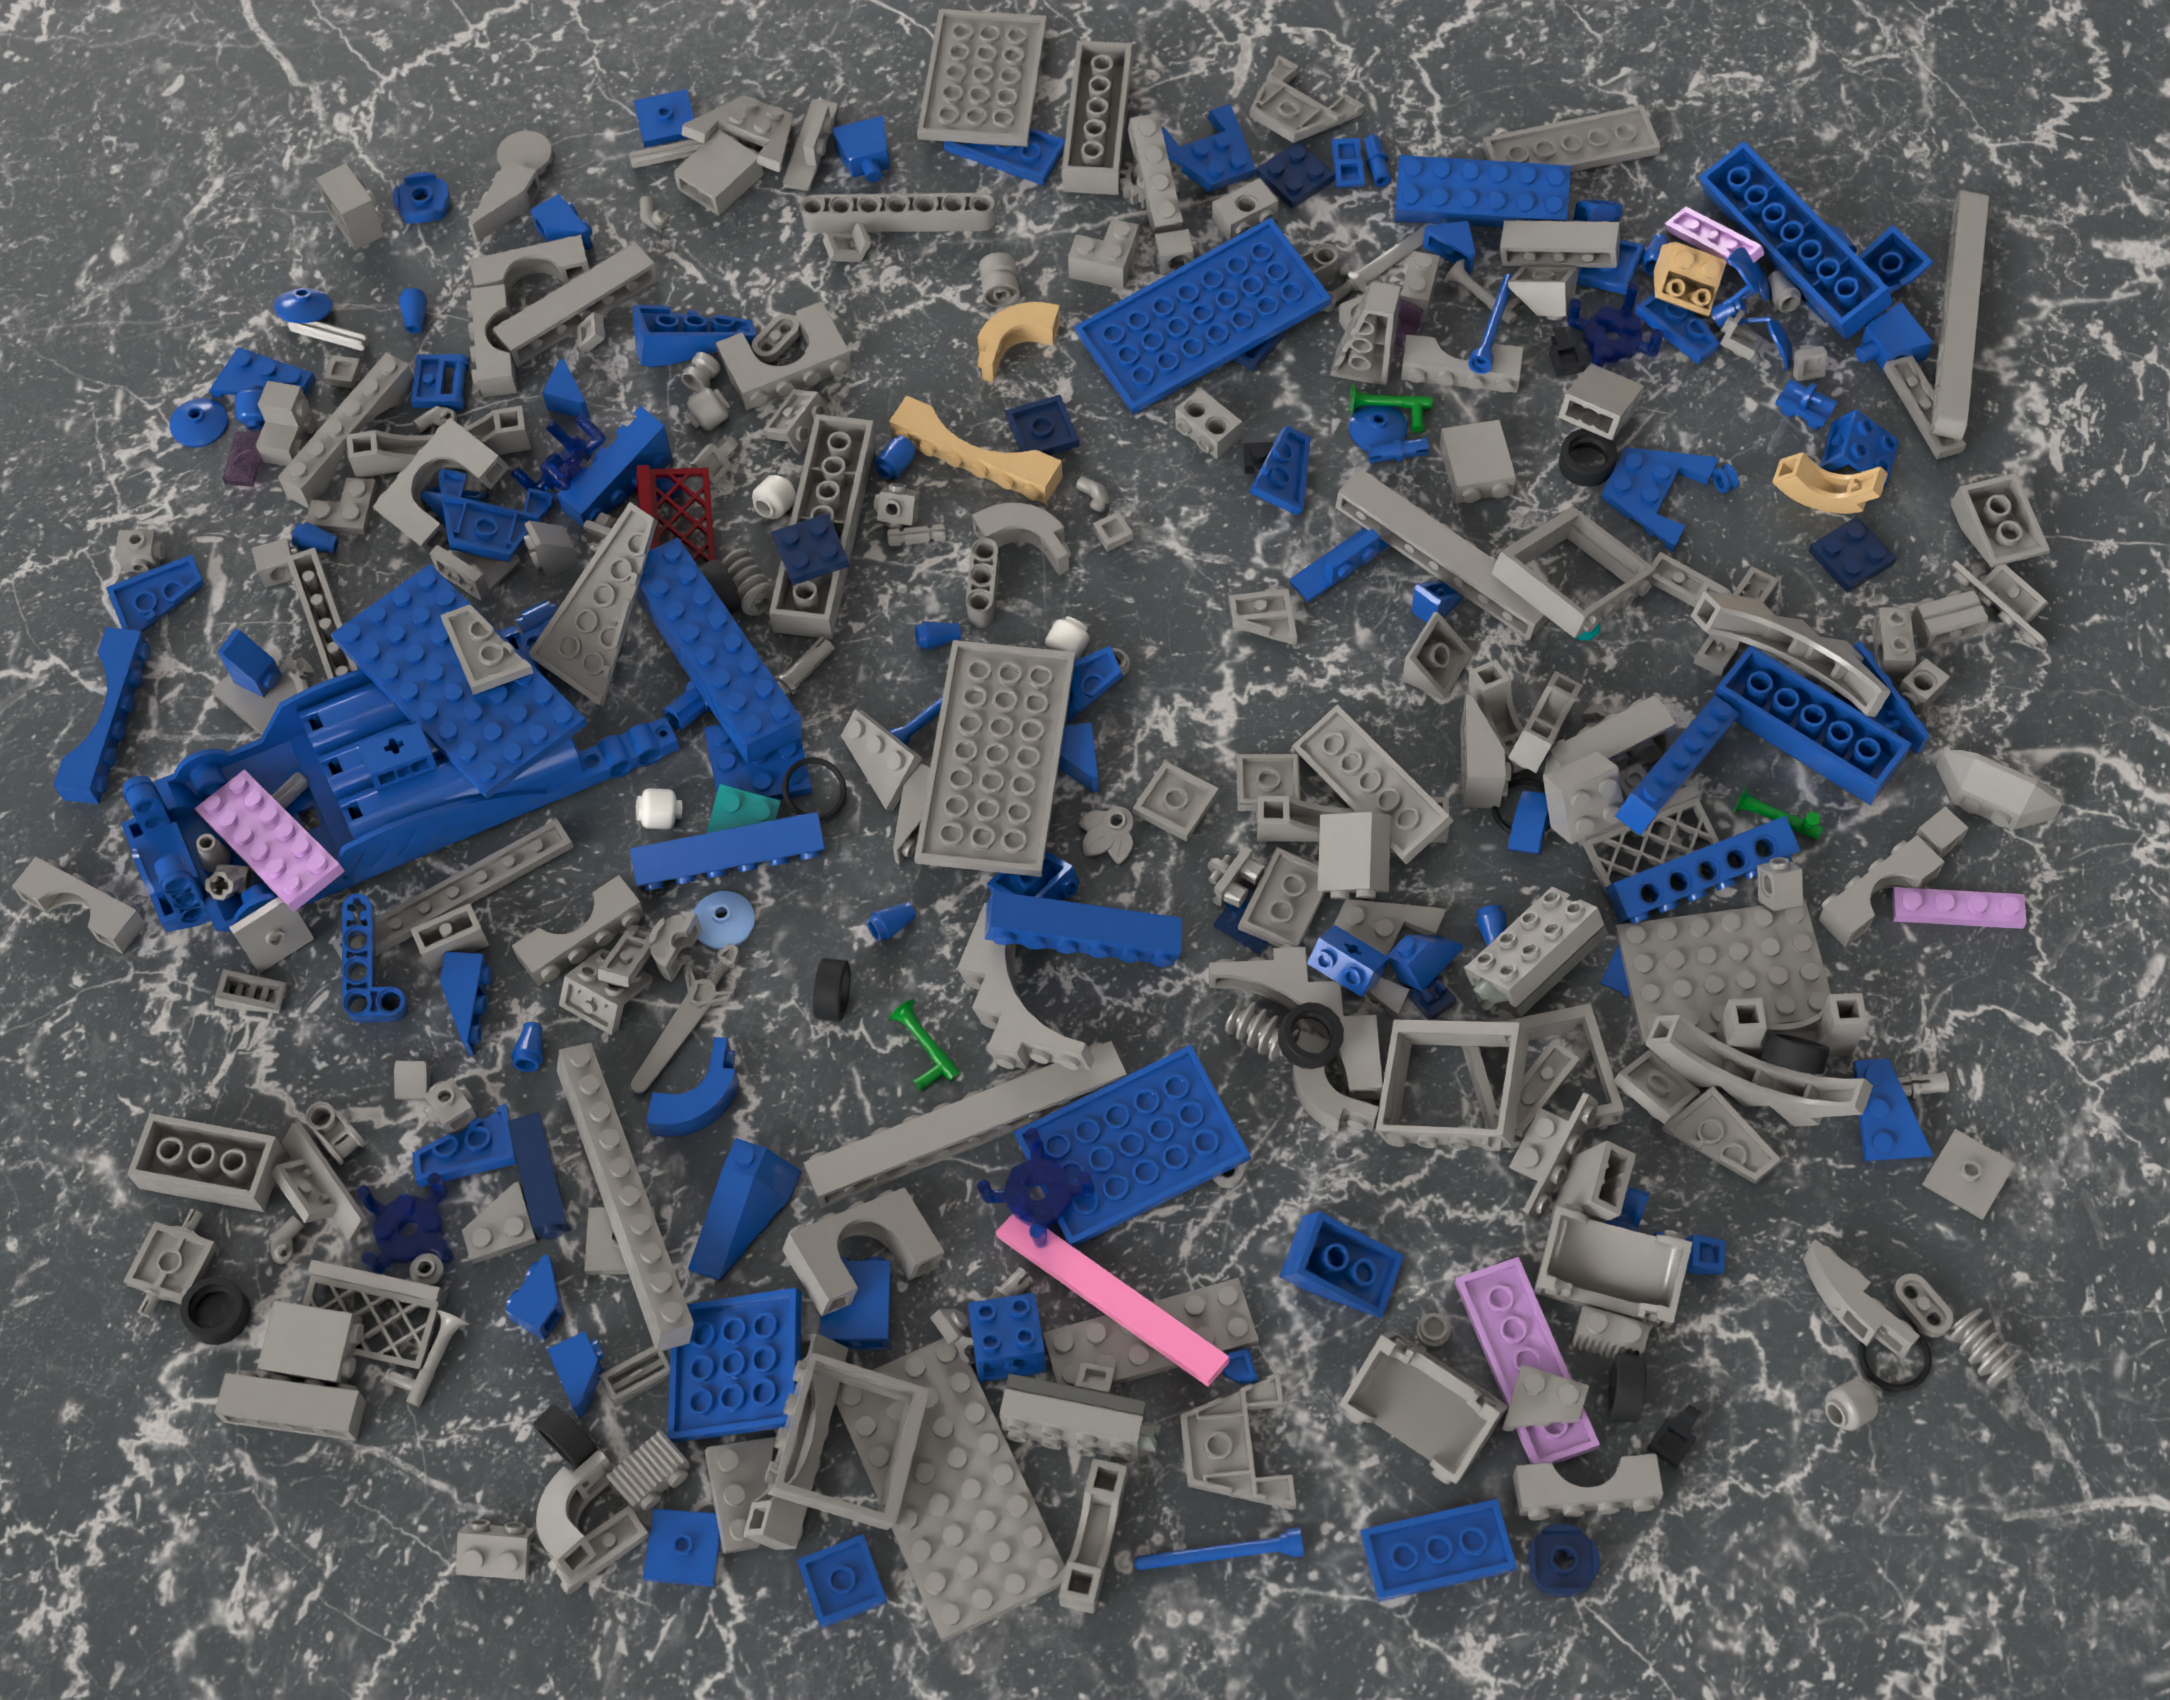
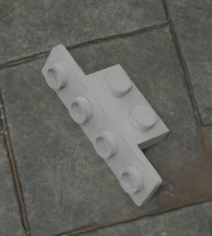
(810, 145)
(2010, 595)
(1548, 1149)
(314, 1186)

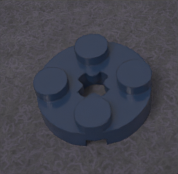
(1577, 1546)

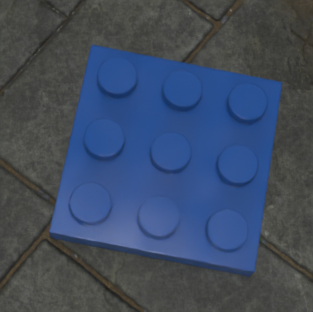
(760, 776)

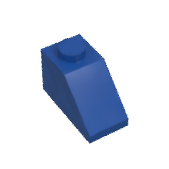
(249, 664)
(1079, 755)
(1422, 958)
(578, 1369)

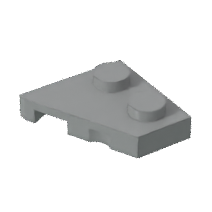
(1264, 614)
(500, 1227)
(1544, 1399)

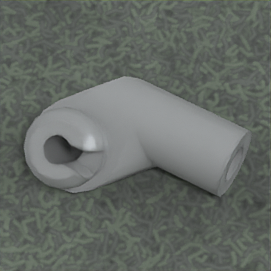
(651, 217)
(1096, 491)
(281, 1241)

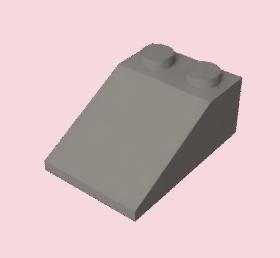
(1999, 520)
(1482, 760)

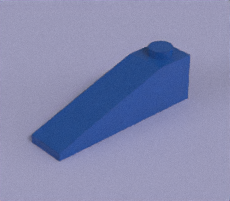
(1893, 260)
(676, 337)

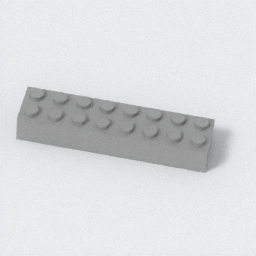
(835, 484)

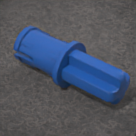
(1377, 160)

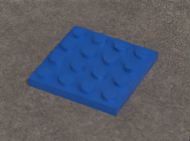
(735, 1366)

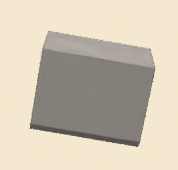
(1436, 658)

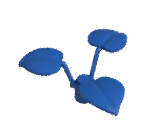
(1757, 283)

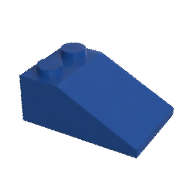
(1341, 1264)

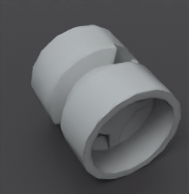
(999, 279)

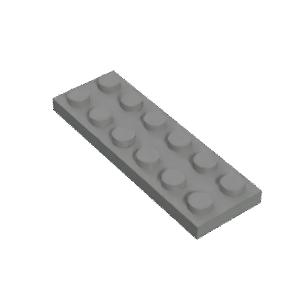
(1579, 141)
(1372, 781)
(1213, 1312)

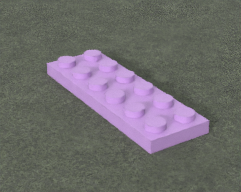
(269, 840)
(1516, 1333)

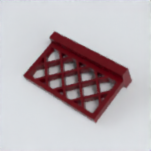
(647, 501)

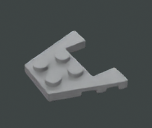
(1294, 113)
(750, 121)
(1380, 927)
(1220, 1447)

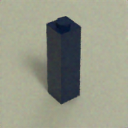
(539, 1176)

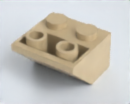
(1687, 277)

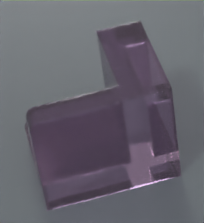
(1408, 321)

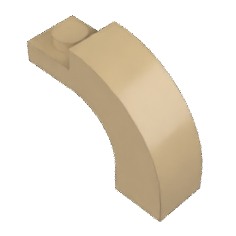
(1012, 326)
(1826, 491)

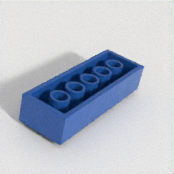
(1479, 191)
(1812, 725)

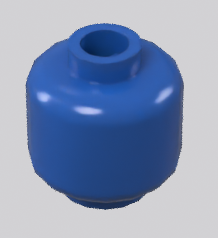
(247, 407)

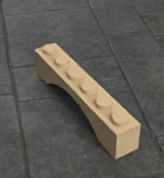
(1026, 472)

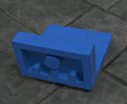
(1860, 443)
(1007, 1337)

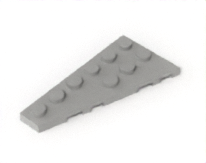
(591, 622)

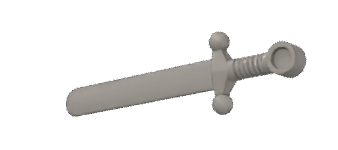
(1359, 280)

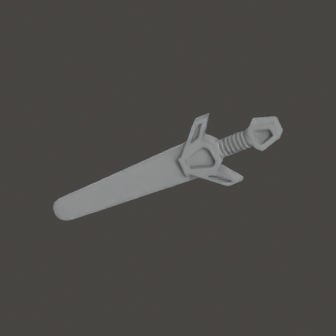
(700, 997)

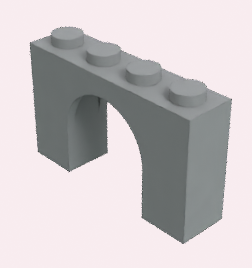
(760, 383)
(448, 449)
(1836, 1025)
(887, 1218)

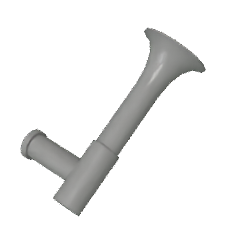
(1459, 275)
(419, 1386)

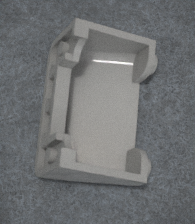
(1613, 1267)
(1423, 1405)

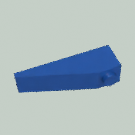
(746, 1198)

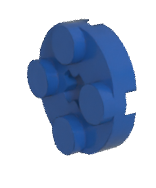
(425, 210)

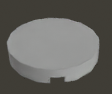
(526, 149)

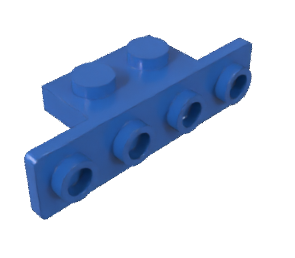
(1338, 563)
(1895, 712)

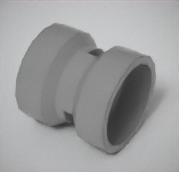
(702, 370)

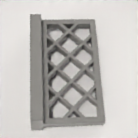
(1682, 801)
(385, 1289)

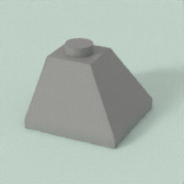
(1546, 289)

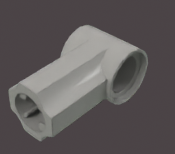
(229, 881)

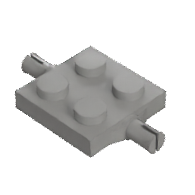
(170, 1262)

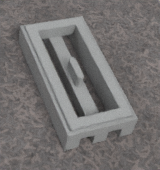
(640, 1387)

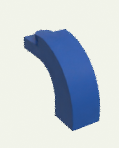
(694, 1110)

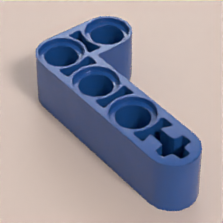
(365, 958)

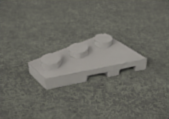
(481, 651)
(880, 756)
(1724, 1136)
(737, 1480)

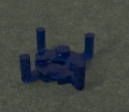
(1615, 321)
(564, 467)
(1034, 1173)
(400, 1212)

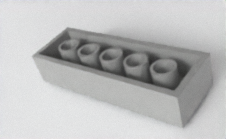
(1097, 117)

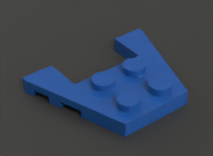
(1217, 158)
(1643, 482)
(485, 527)

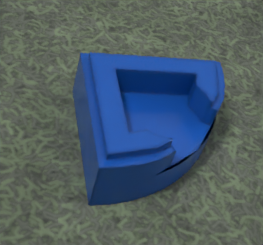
(1241, 1367)

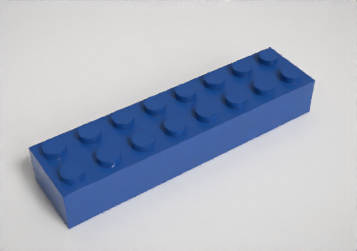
(1796, 240)
(716, 653)

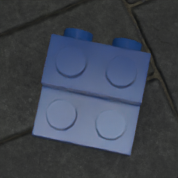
(1056, 883)

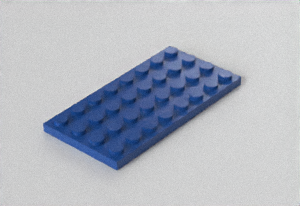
(1202, 315)
(414, 664)

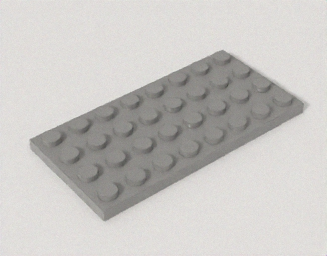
(996, 758)
(965, 1504)

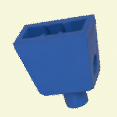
(863, 148)
(1893, 337)

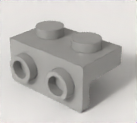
(494, 1550)

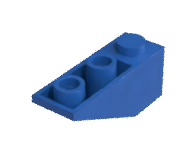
(464, 986)

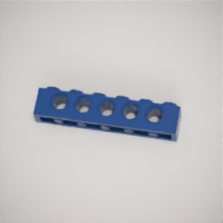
(1626, 894)

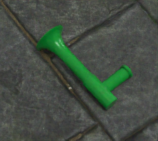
(1417, 404)
(1804, 826)
(906, 1015)

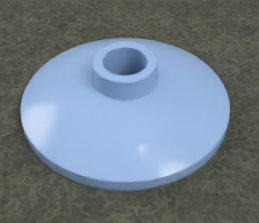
(733, 927)

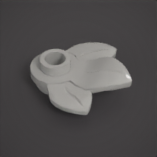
(1104, 836)

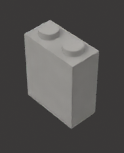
(718, 172)
(1601, 401)
(1477, 461)
(1354, 854)
(1597, 1181)
(311, 1343)

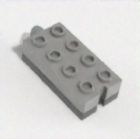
(1535, 952)
(1076, 1419)

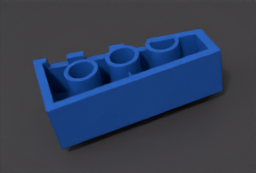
(614, 469)

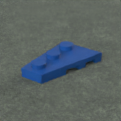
(154, 593)
(1091, 679)
(471, 1151)

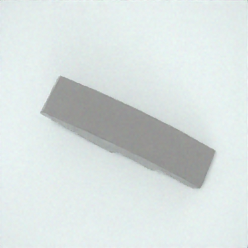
(1719, 650)

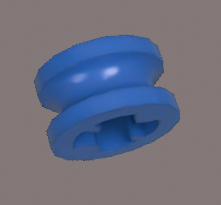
(1725, 478)

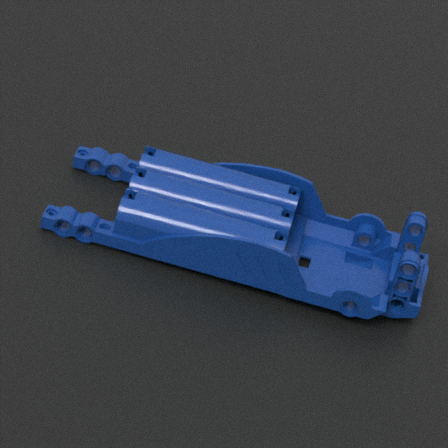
(359, 826)

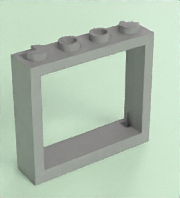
(1594, 541)
(1543, 1026)
(1453, 1034)
(901, 1458)

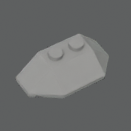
(1996, 790)

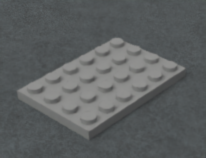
(982, 77)
(1713, 957)

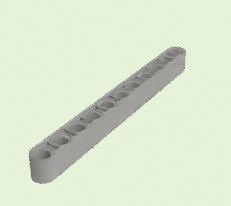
(1959, 315)

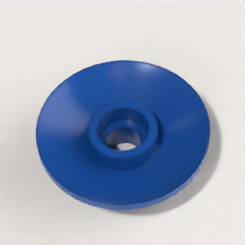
(303, 305)
(198, 431)
(1366, 431)

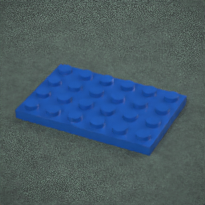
(1139, 1143)

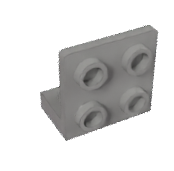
(471, 572)
(595, 999)

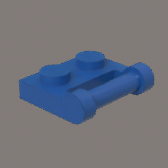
(430, 381)

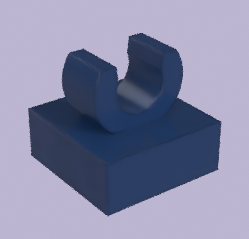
(1433, 999)

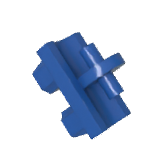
(1806, 403)

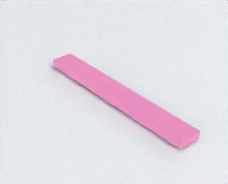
(1118, 1301)

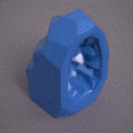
(1598, 211)

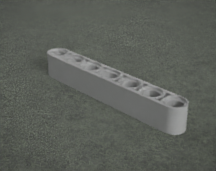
(899, 212)

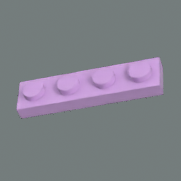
(1710, 235)
(1958, 907)

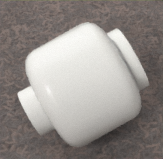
(773, 497)
(1068, 636)
(658, 808)

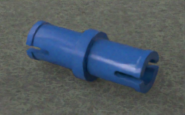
(1398, 450)

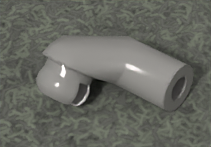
(436, 416)

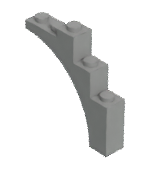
(1794, 641)
(1286, 982)
(999, 1007)
(1752, 1082)

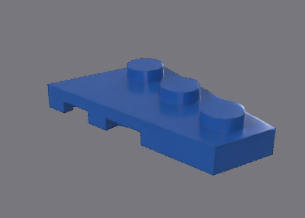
(1679, 328)
(251, 368)
(1285, 471)
(1888, 1121)

